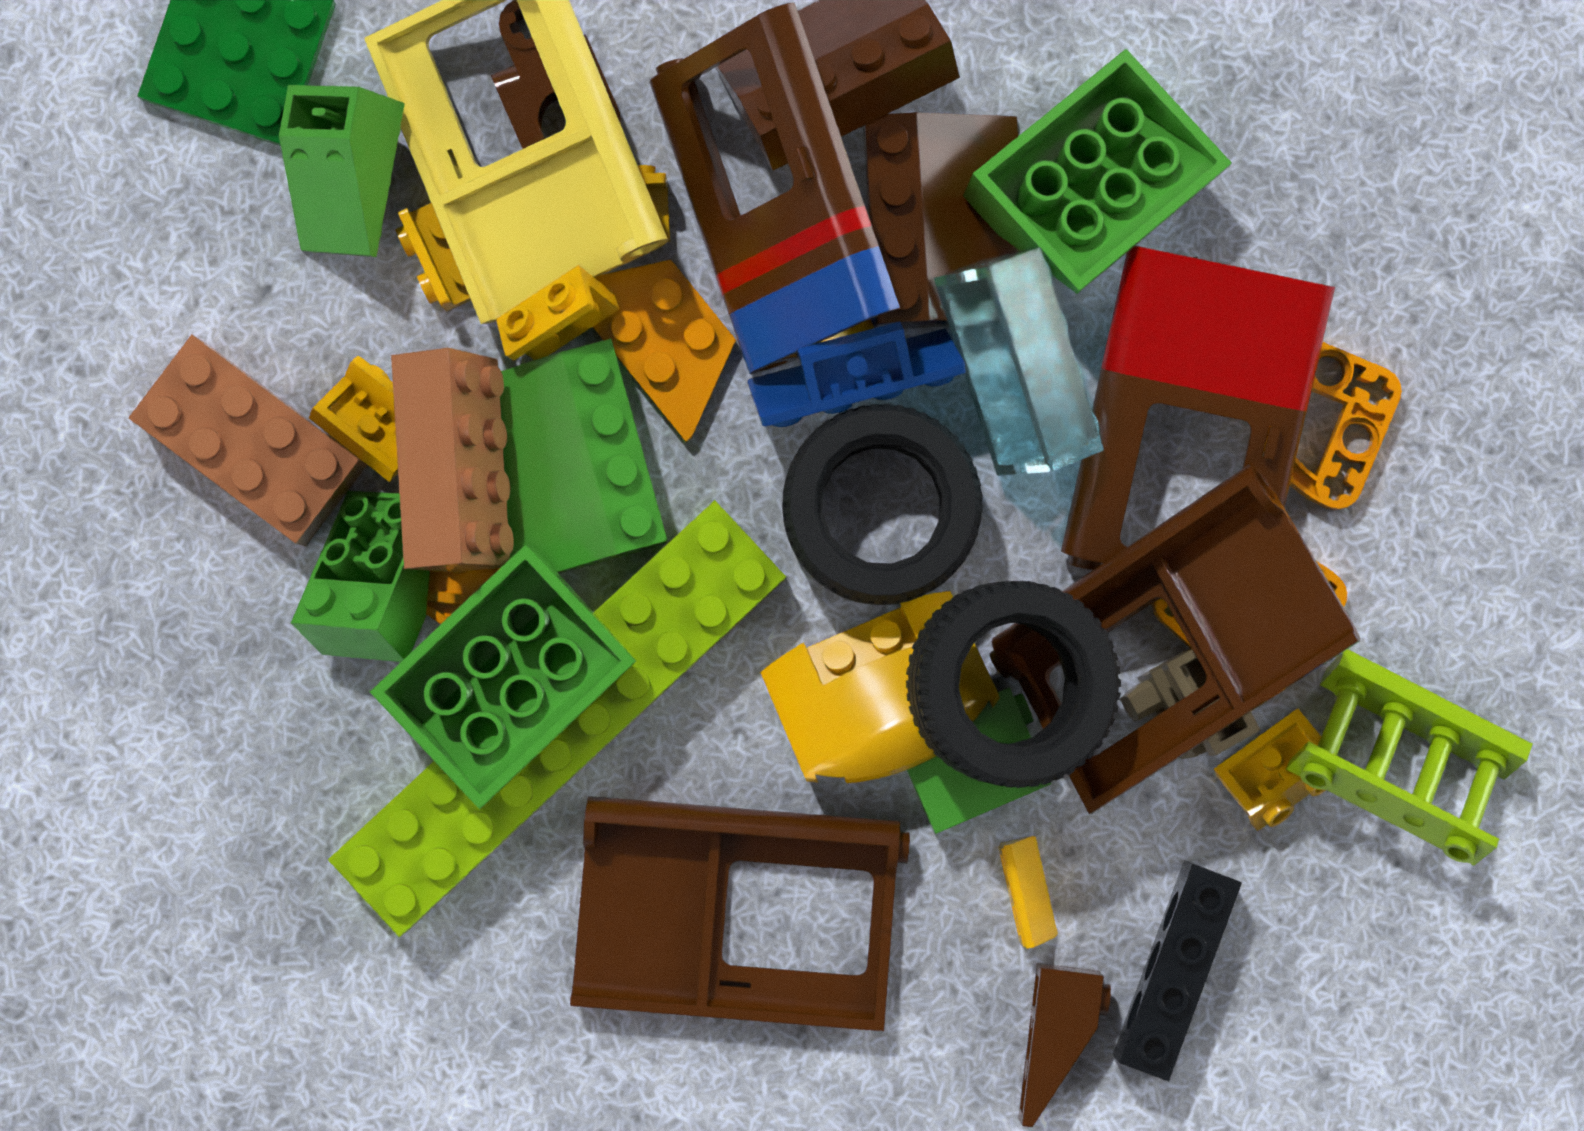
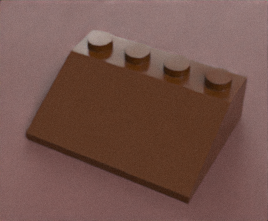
(869, 61)
(917, 203)

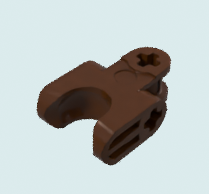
(525, 85)

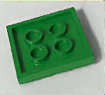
(235, 60)

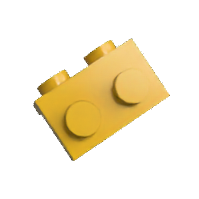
(362, 416)

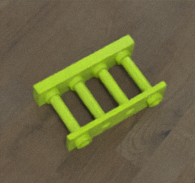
(1430, 717)

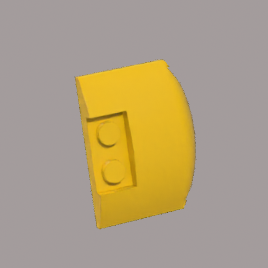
(849, 696)

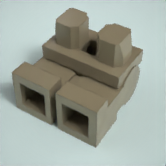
(1172, 682)

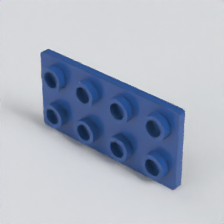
(855, 369)

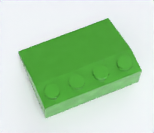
(1096, 173)
(576, 461)
(503, 675)

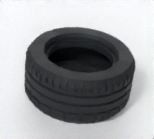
(935, 451)
(1088, 690)

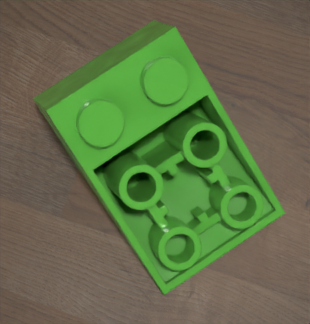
(339, 165)
(359, 592)

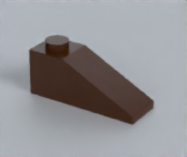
(1060, 1026)

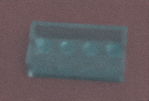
(1019, 363)

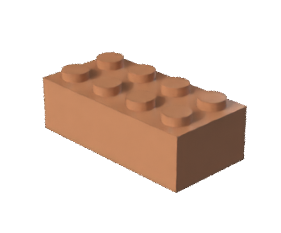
(248, 441)
(451, 461)

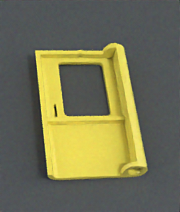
(541, 207)

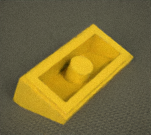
(1028, 891)

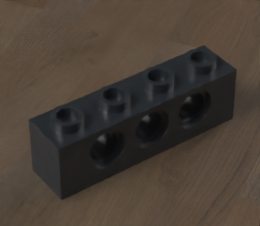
(1176, 970)

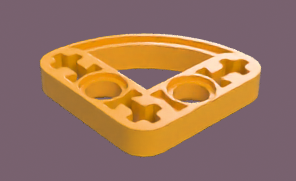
(1356, 411)

